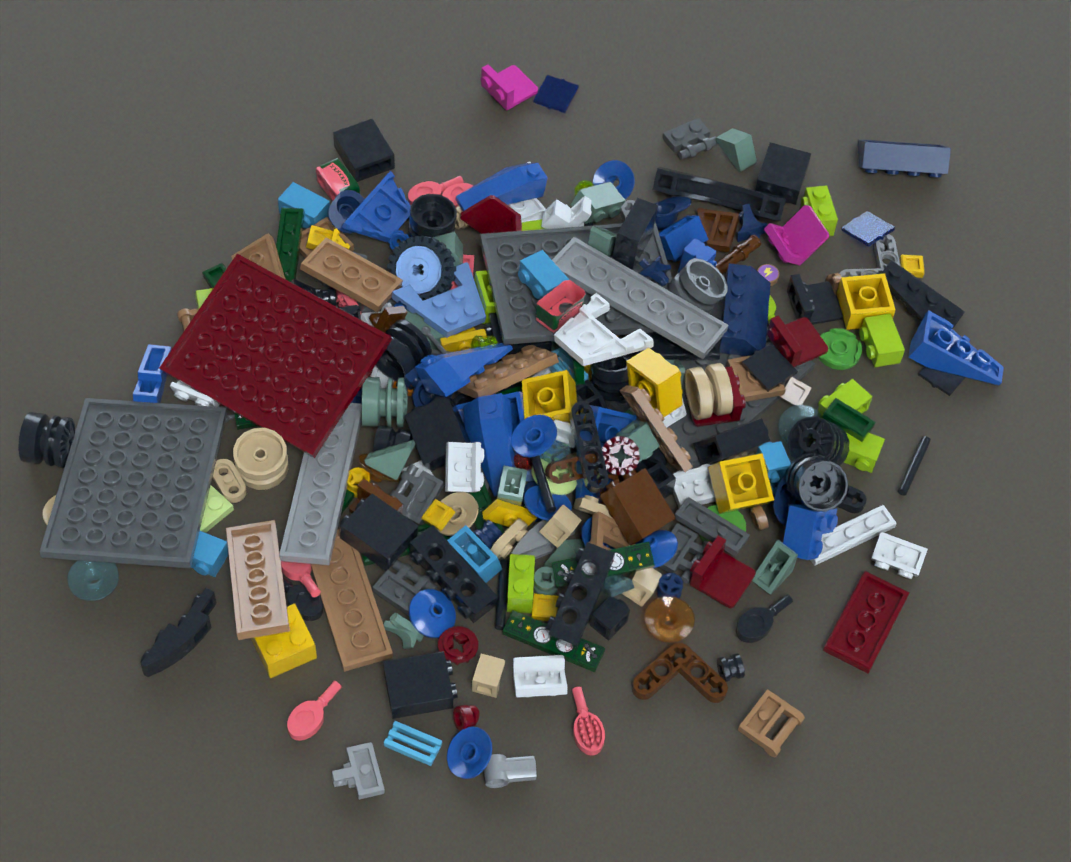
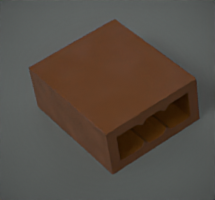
(637, 505)

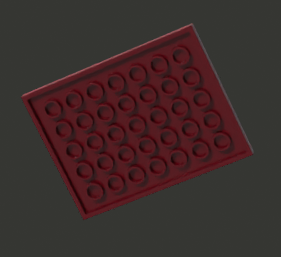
(276, 354)

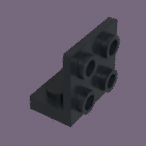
(813, 301)

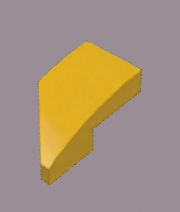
(318, 234)

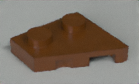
(719, 228)

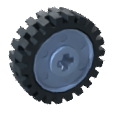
(424, 252)

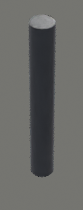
(914, 465)
(543, 484)
(502, 595)

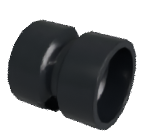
(387, 437)

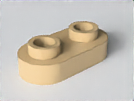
(229, 482)
(514, 533)

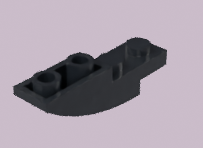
(178, 641)

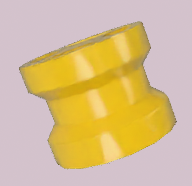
(356, 475)

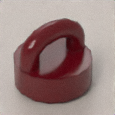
(464, 717)

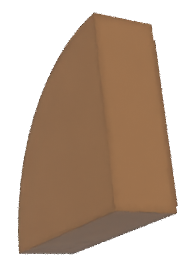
(834, 279)

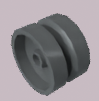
(699, 284)

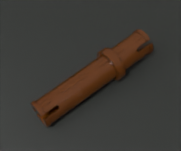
(739, 253)

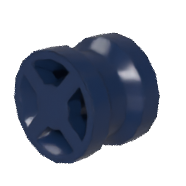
(488, 533)
(670, 582)

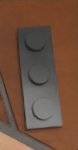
(711, 525)

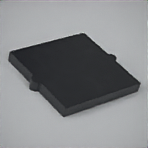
(769, 367)
(942, 380)

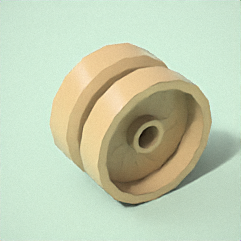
(708, 391)
(261, 458)

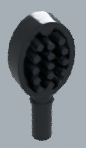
(309, 607)
(758, 621)

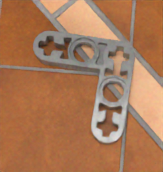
(891, 253)

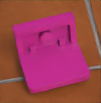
(508, 86)
(798, 237)

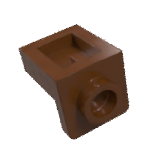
(388, 317)

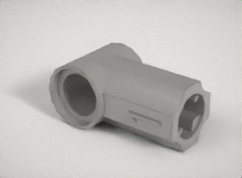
(505, 770)

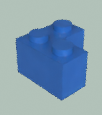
(806, 528)

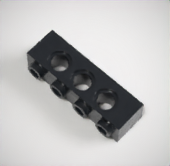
(433, 543)
(601, 561)

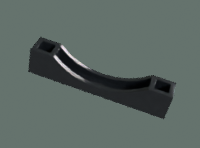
(719, 192)
(657, 470)

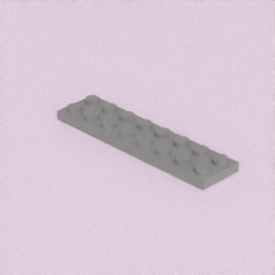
(640, 298)
(321, 494)

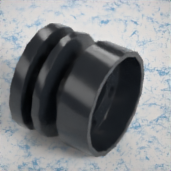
(432, 216)
(404, 351)
(611, 376)
(46, 439)
(830, 439)
(828, 485)

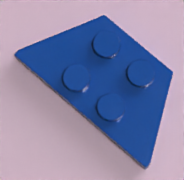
(380, 212)

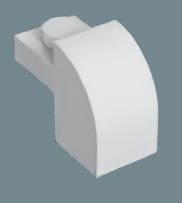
(562, 216)

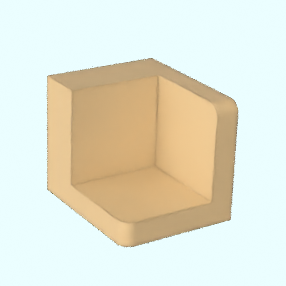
(560, 526)
(644, 584)
(488, 675)

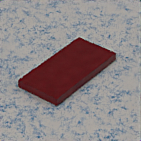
(866, 622)

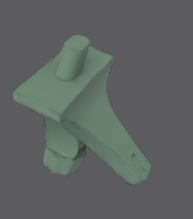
(403, 629)

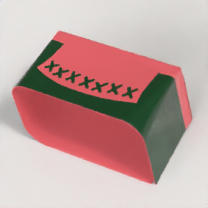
(335, 178)
(545, 315)

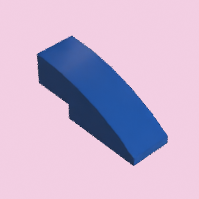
(150, 378)

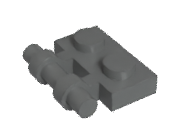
(688, 134)
(422, 495)
(686, 544)
(399, 592)

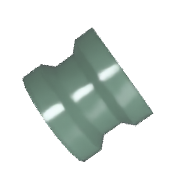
(545, 587)

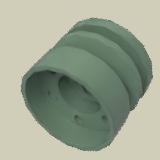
(383, 402)

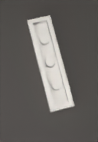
(855, 532)

